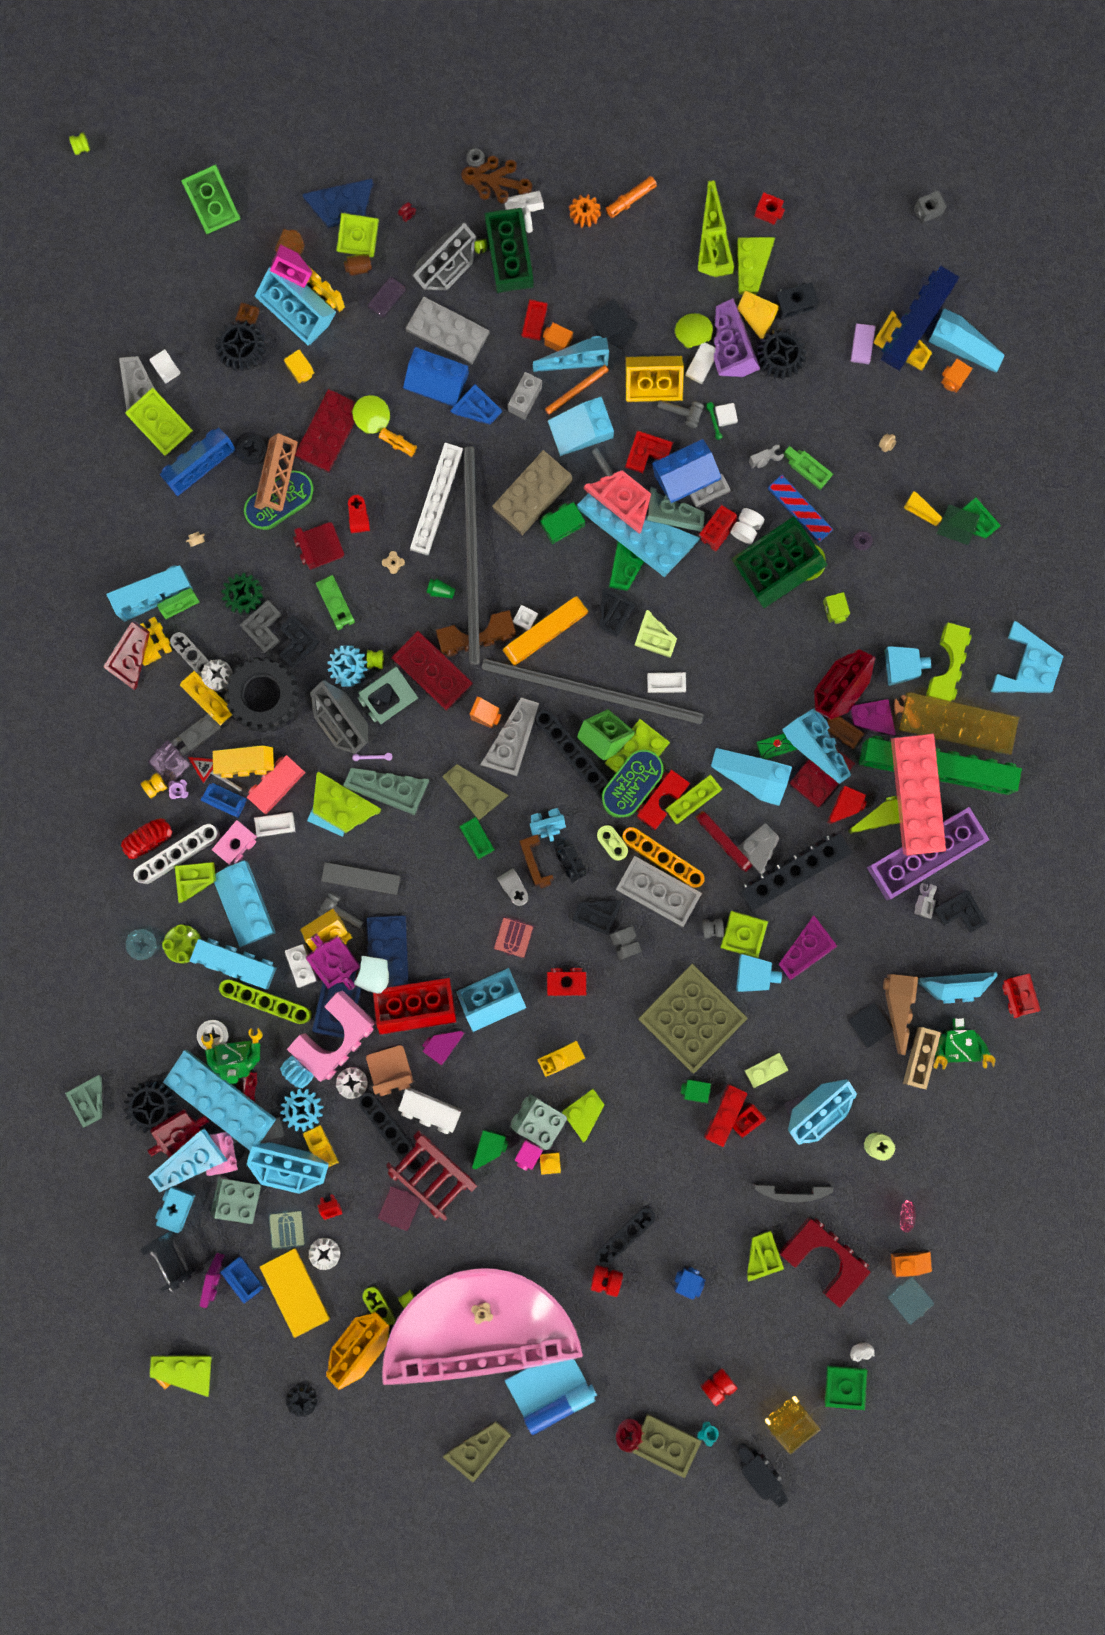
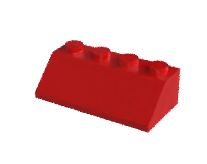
(414, 1006)

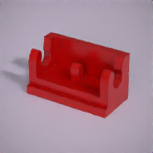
(718, 527)

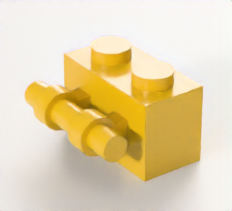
(326, 927)

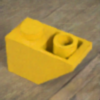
(561, 1058)

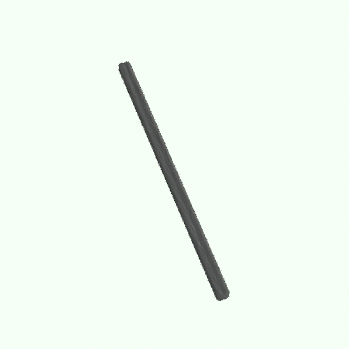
(471, 546)
(592, 691)

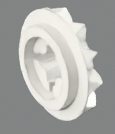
(207, 674)
(207, 1027)
(356, 1075)
(324, 1244)

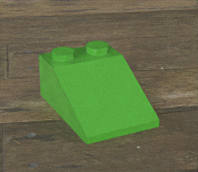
(211, 199)

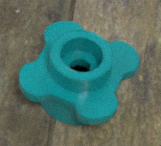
(713, 1434)

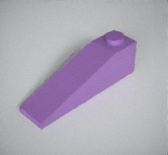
(733, 348)

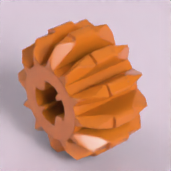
(585, 204)

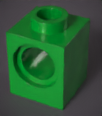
(696, 1090)

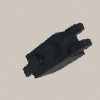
(760, 1476)

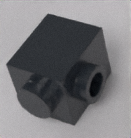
(382, 695)

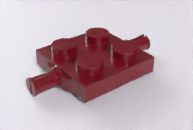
(175, 1133)

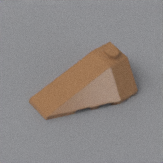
(899, 995)

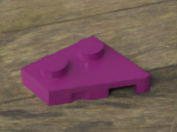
(874, 716)
(211, 1280)

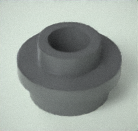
(475, 152)

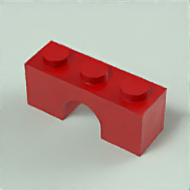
(671, 785)
(726, 1115)

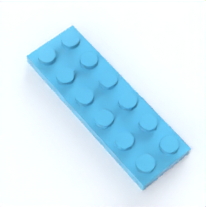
(219, 1100)

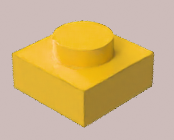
(550, 1163)

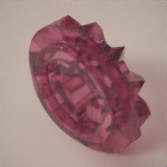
(907, 1216)

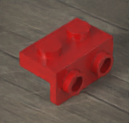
(1021, 995)

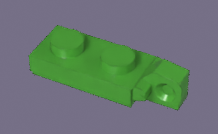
(808, 467)

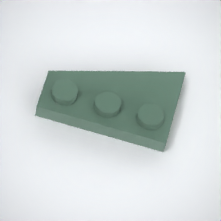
(674, 514)

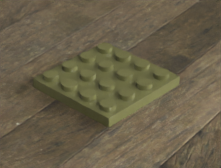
(692, 1018)

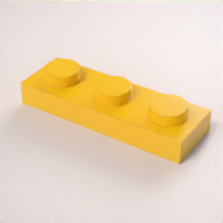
(206, 698)

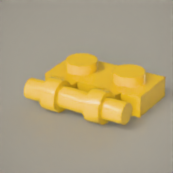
(152, 650)

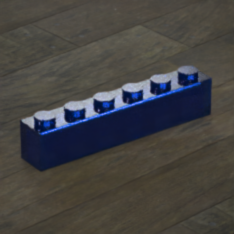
(919, 318)

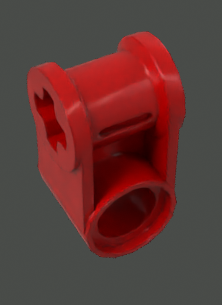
(358, 517)

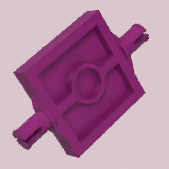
(333, 961)

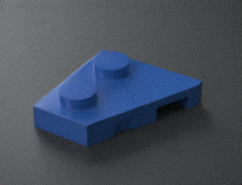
(477, 407)

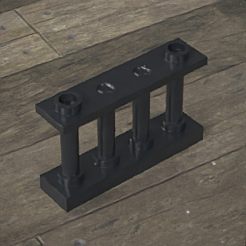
(168, 1261)

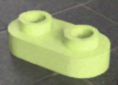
(613, 842)

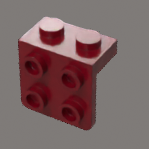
(318, 545)

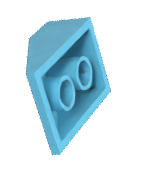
(581, 426)

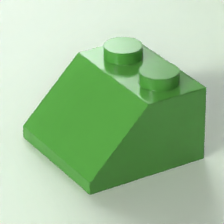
(605, 734)

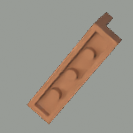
(270, 467)

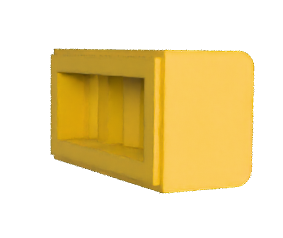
(922, 509)

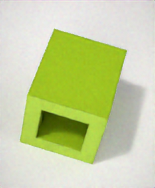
(836, 608)

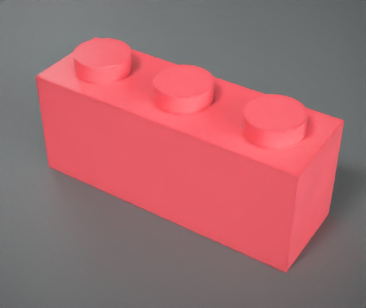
(275, 784)

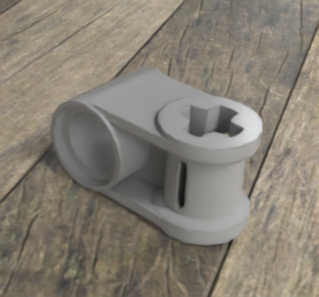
(512, 884)

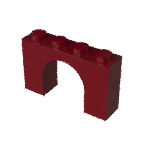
(851, 1271)

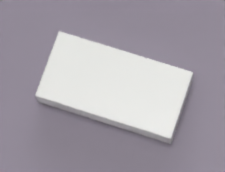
(701, 363)
(666, 682)
(274, 824)

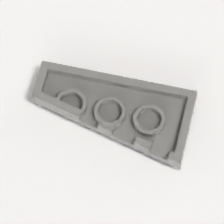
(512, 740)

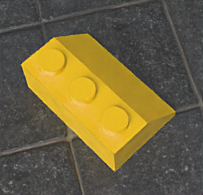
(654, 378)

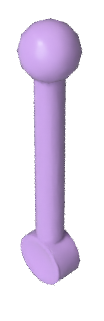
(388, 756)

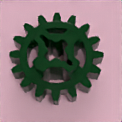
(239, 600)

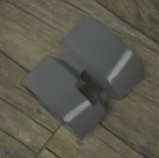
(625, 943)

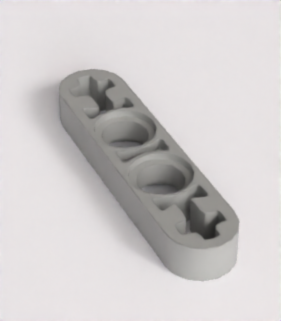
(198, 662)

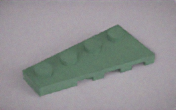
(397, 791)

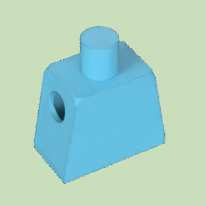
(904, 664)
(755, 974)

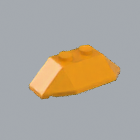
(357, 1349)

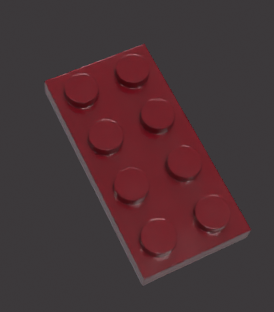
(327, 431)
(432, 670)

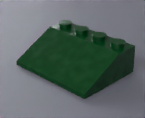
(779, 562)

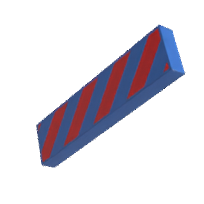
(800, 508)

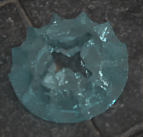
(134, 950)

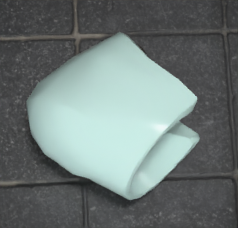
(372, 974)

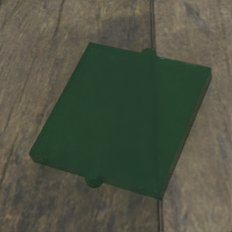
(958, 525)

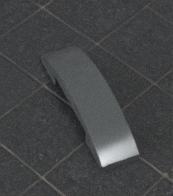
(817, 1192)

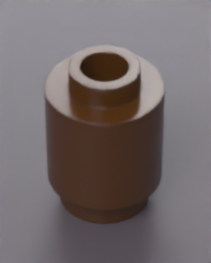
(357, 264)

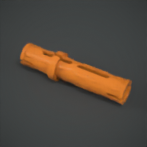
(626, 200)

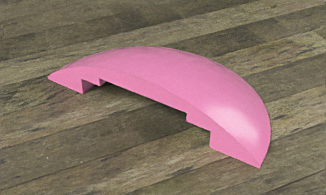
(442, 1342)

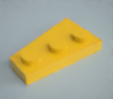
(332, 298)
(919, 355)

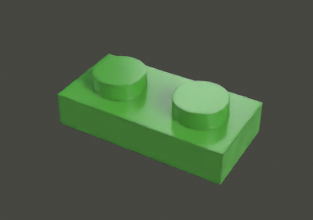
(178, 603)

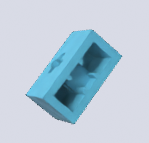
(183, 1200)

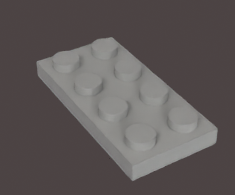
(447, 330)
(658, 891)

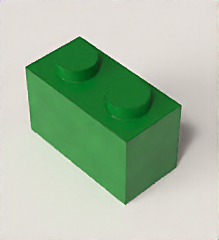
(562, 522)

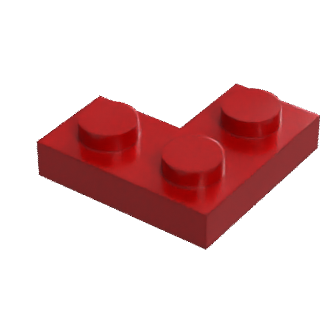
(645, 446)

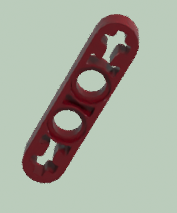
(725, 843)

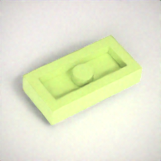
(766, 1070)

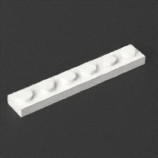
(436, 499)

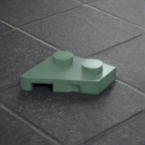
(87, 1101)

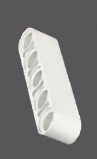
(167, 854)

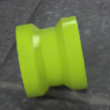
(79, 143)
(375, 659)

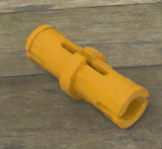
(397, 442)

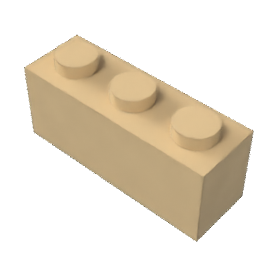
(921, 1057)

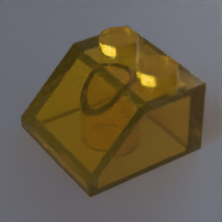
(792, 1425)

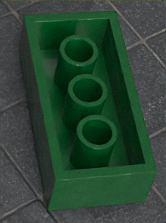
(509, 250)

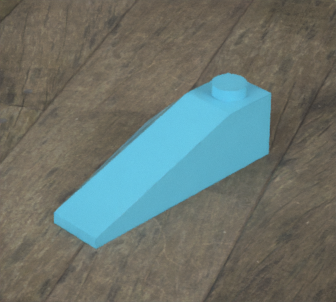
(812, 739)

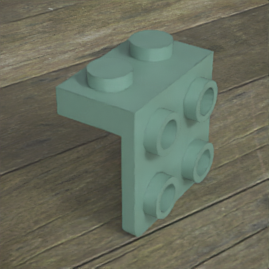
(538, 1122)

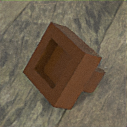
(247, 313)

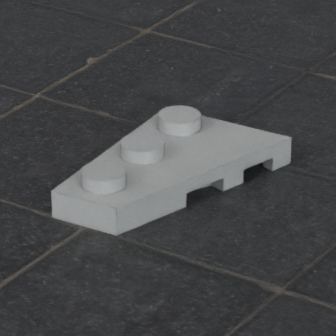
(134, 379)

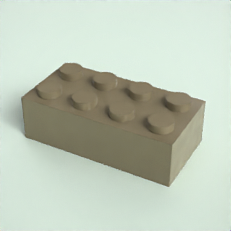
(532, 492)

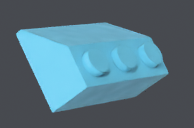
(490, 999)

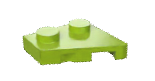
(193, 879)

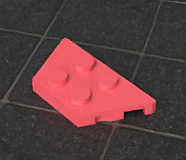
(622, 497)

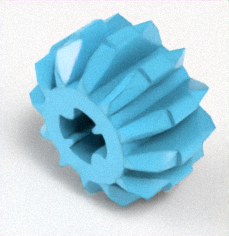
(296, 1072)

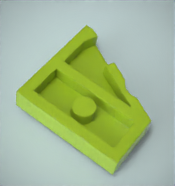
(584, 1113)
(763, 1256)

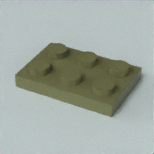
(667, 1446)

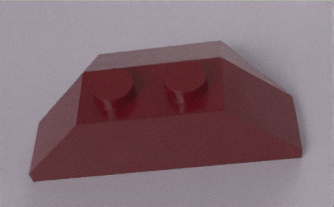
(843, 684)

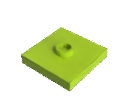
(357, 235)
(744, 934)

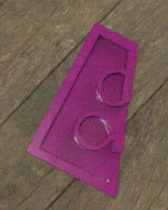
(807, 949)

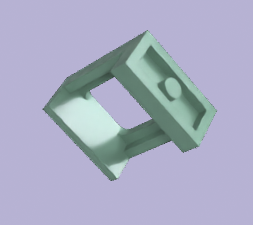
(398, 684)

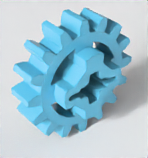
(343, 673)
(309, 1115)

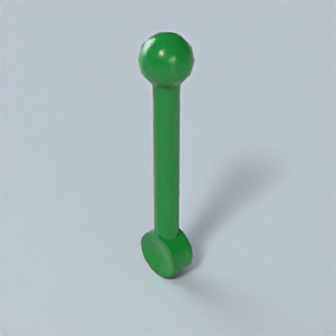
(710, 406)

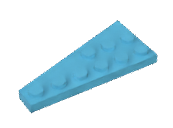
(656, 545)

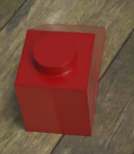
(847, 804)

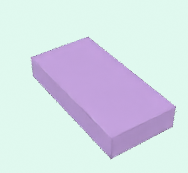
(862, 343)

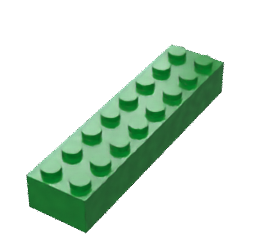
(951, 767)

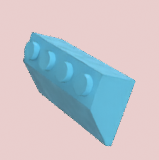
(295, 306)
(243, 903)

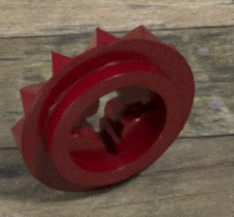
(623, 1434)

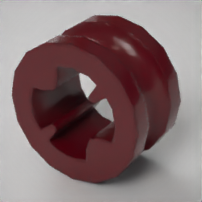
(407, 211)

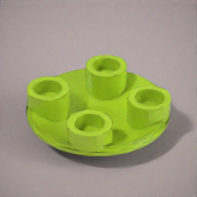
(693, 330)
(371, 414)
(180, 943)

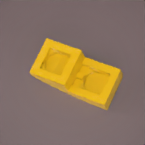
(320, 1145)

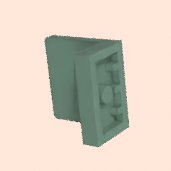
(235, 1200)

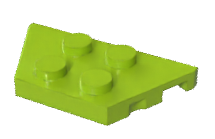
(340, 805)

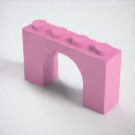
(356, 1026)

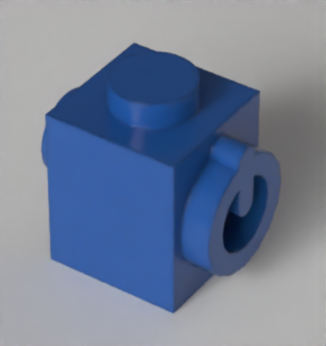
(689, 1282)

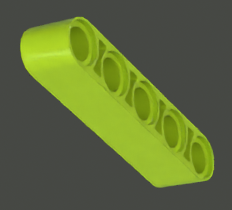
(256, 998)

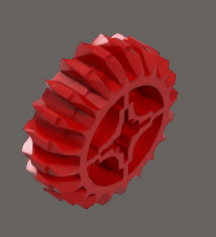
(146, 838)

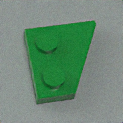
(987, 523)

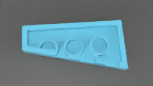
(190, 1160)

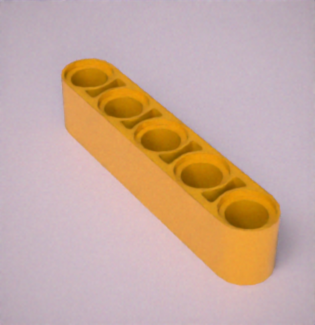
(545, 630)
(672, 858)

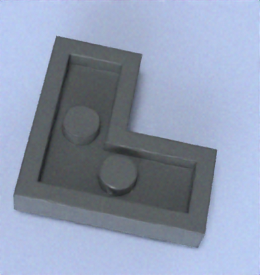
(257, 626)

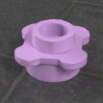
(177, 794)

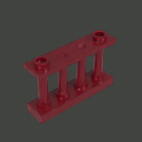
(450, 1169)

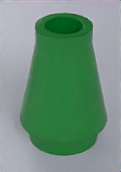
(440, 589)

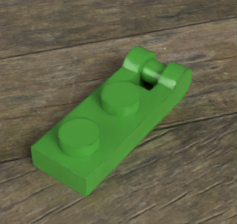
(335, 602)

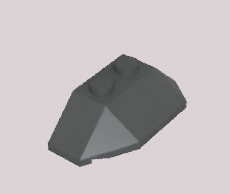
(446, 259)
(339, 718)

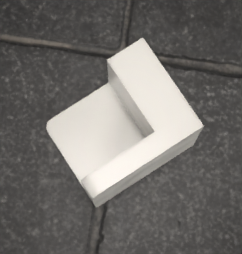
(165, 366)

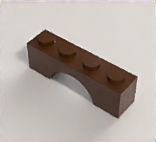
(499, 628)

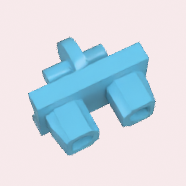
(548, 826)

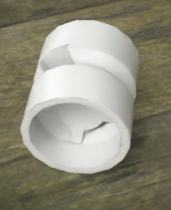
(748, 524)

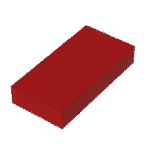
(534, 320)

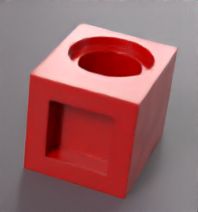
(769, 201)

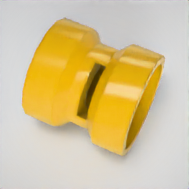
(158, 784)

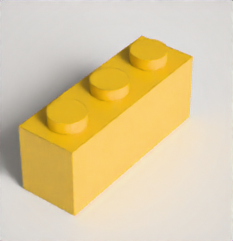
(243, 761)

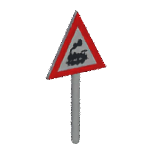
(204, 768)

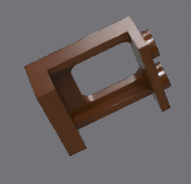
(525, 845)

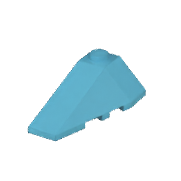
(962, 339)
(586, 354)
(756, 775)

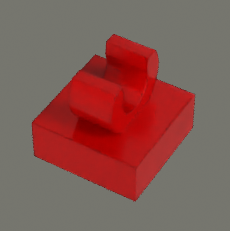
(329, 1209)

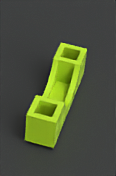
(954, 640)

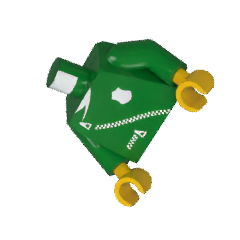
(961, 1046)
(233, 1059)

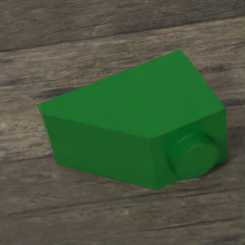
(489, 1148)

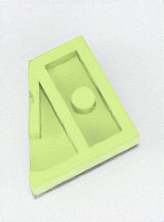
(655, 637)

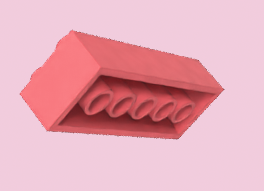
(918, 794)

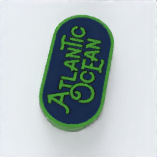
(298, 496)
(632, 783)

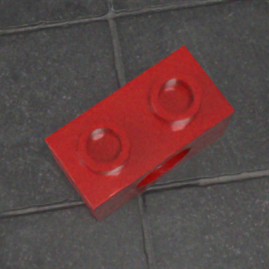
(554, 985)

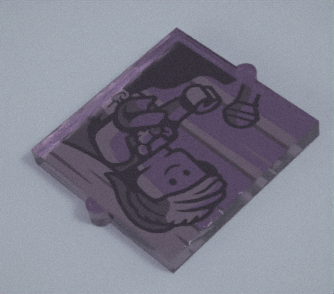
(169, 762)

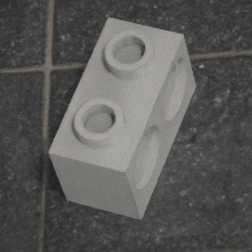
(525, 395)

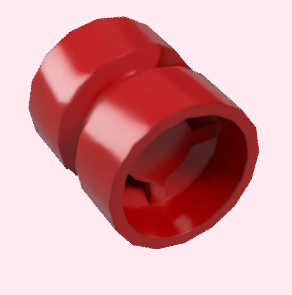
(613, 1282)
(719, 1387)

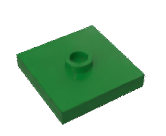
(845, 1387)

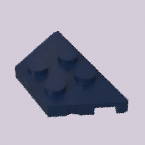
(346, 199)

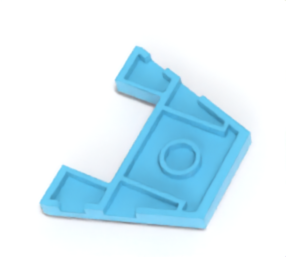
(1037, 668)

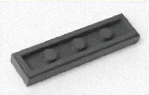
(360, 878)

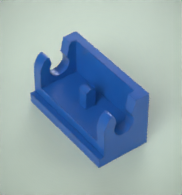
(224, 800)
(242, 1279)

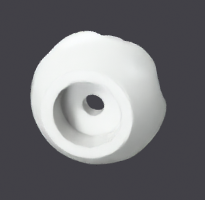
(862, 1351)

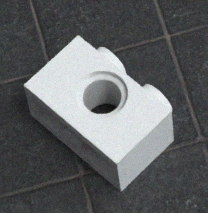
(300, 967)

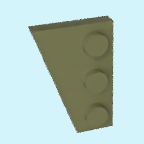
(474, 791)
(477, 1451)

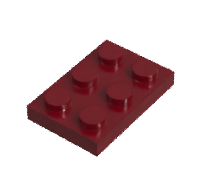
(816, 783)

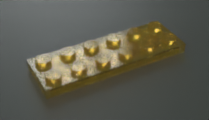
(959, 723)

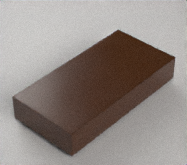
(844, 731)

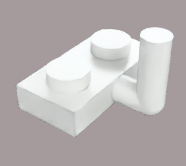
(528, 202)

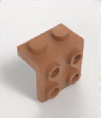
(389, 1070)

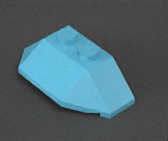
(957, 986)
(821, 1111)
(286, 1167)

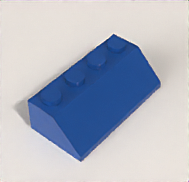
(197, 461)

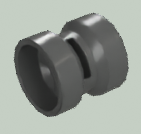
(707, 928)

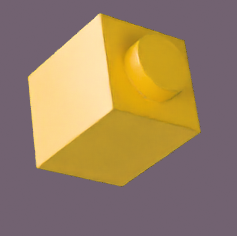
(299, 366)

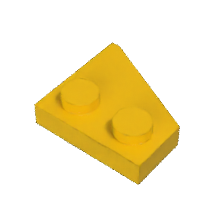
(758, 312)

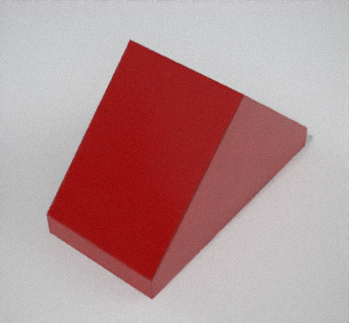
(748, 1120)

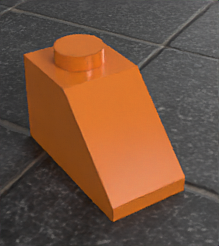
(485, 713)
(911, 1263)

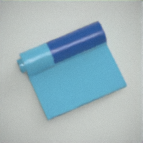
(550, 1393)

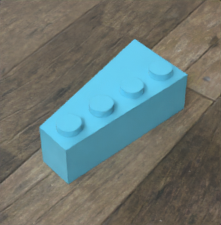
(147, 593)
(233, 963)

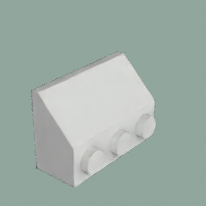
(429, 1110)

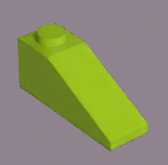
(883, 815)

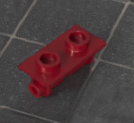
(248, 1085)

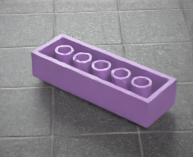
(900, 871)

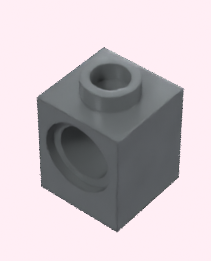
(933, 200)

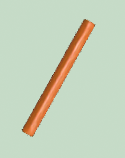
(577, 389)

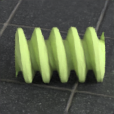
(886, 1149)

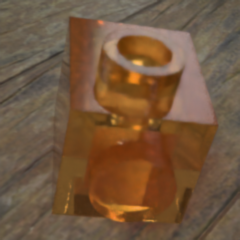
(291, 240)

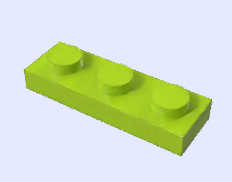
(693, 799)

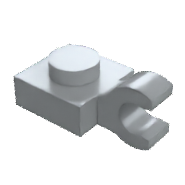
(762, 458)
(925, 903)

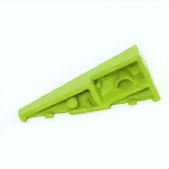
(715, 253)

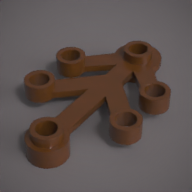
(494, 179)

